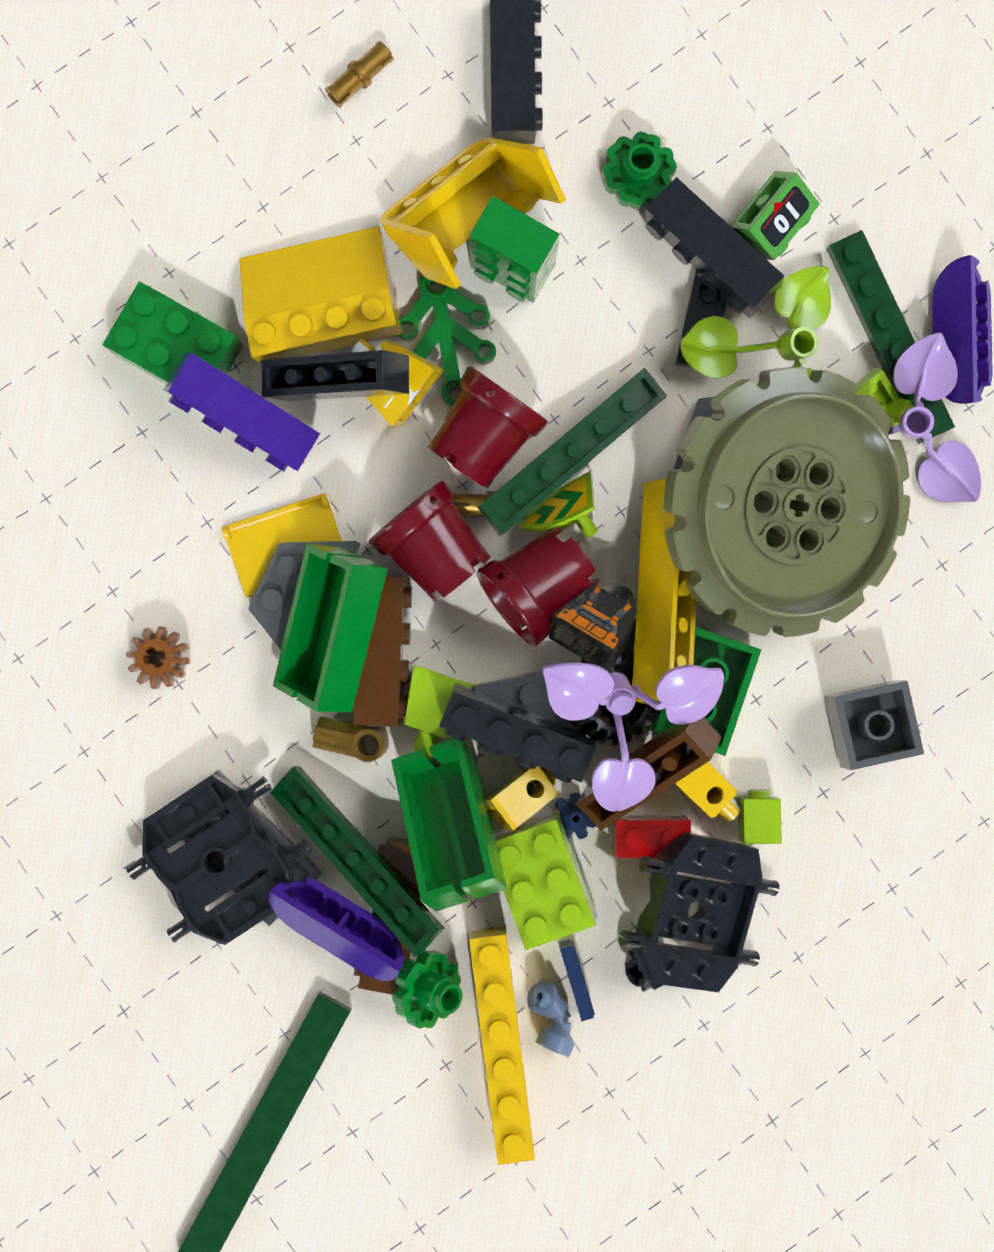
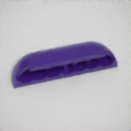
(964, 318)
(339, 927)

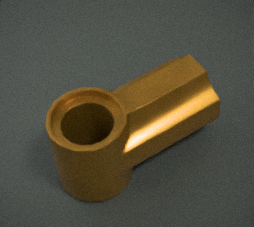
(347, 738)

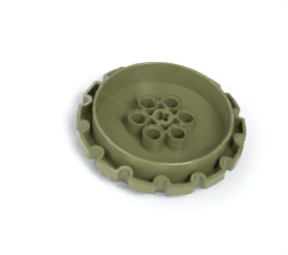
(735, 457)

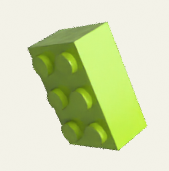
(544, 882)

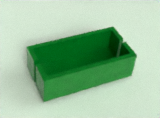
(329, 628)
(448, 825)

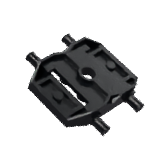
(239, 837)
(719, 921)

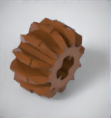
(161, 643)

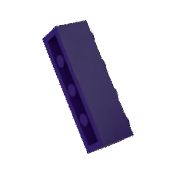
(241, 411)

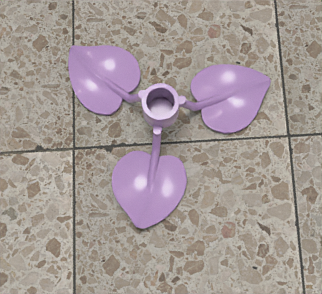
(931, 373)
(579, 688)

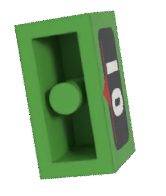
(776, 214)

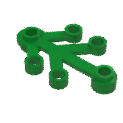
(446, 330)

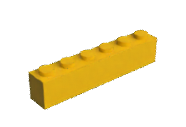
(663, 603)
(501, 1045)

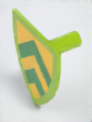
(565, 508)

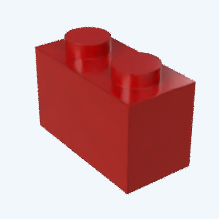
(646, 834)

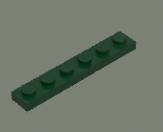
(879, 314)
(572, 452)
(357, 861)

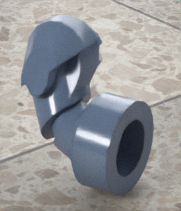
(546, 1001)

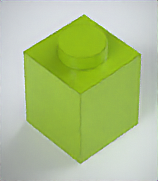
(759, 818)

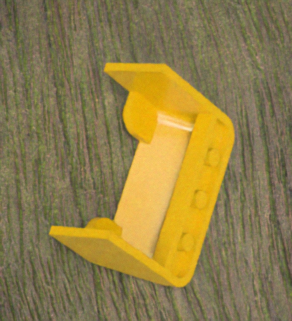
(447, 204)

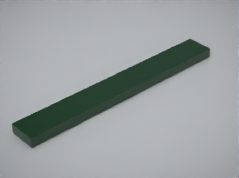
(267, 1125)

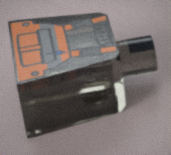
(596, 625)

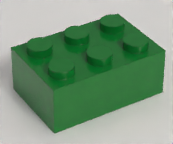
(512, 250)
(158, 331)
(738, 666)

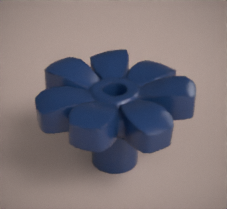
(570, 809)

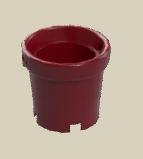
(484, 428)
(432, 543)
(536, 583)

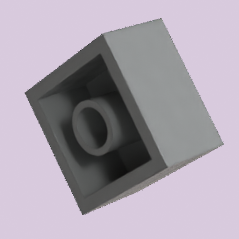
(874, 724)

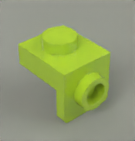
(879, 386)

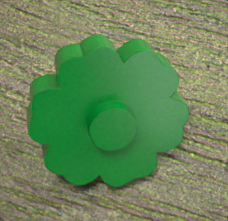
(638, 169)
(427, 989)

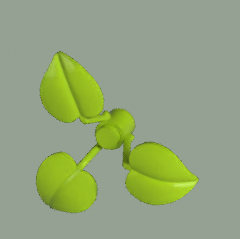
(801, 298)

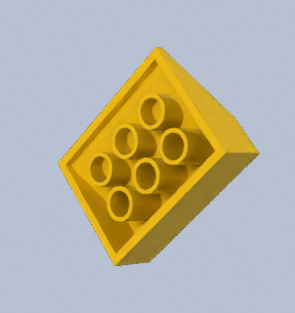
(318, 296)

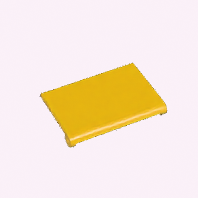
(257, 537)

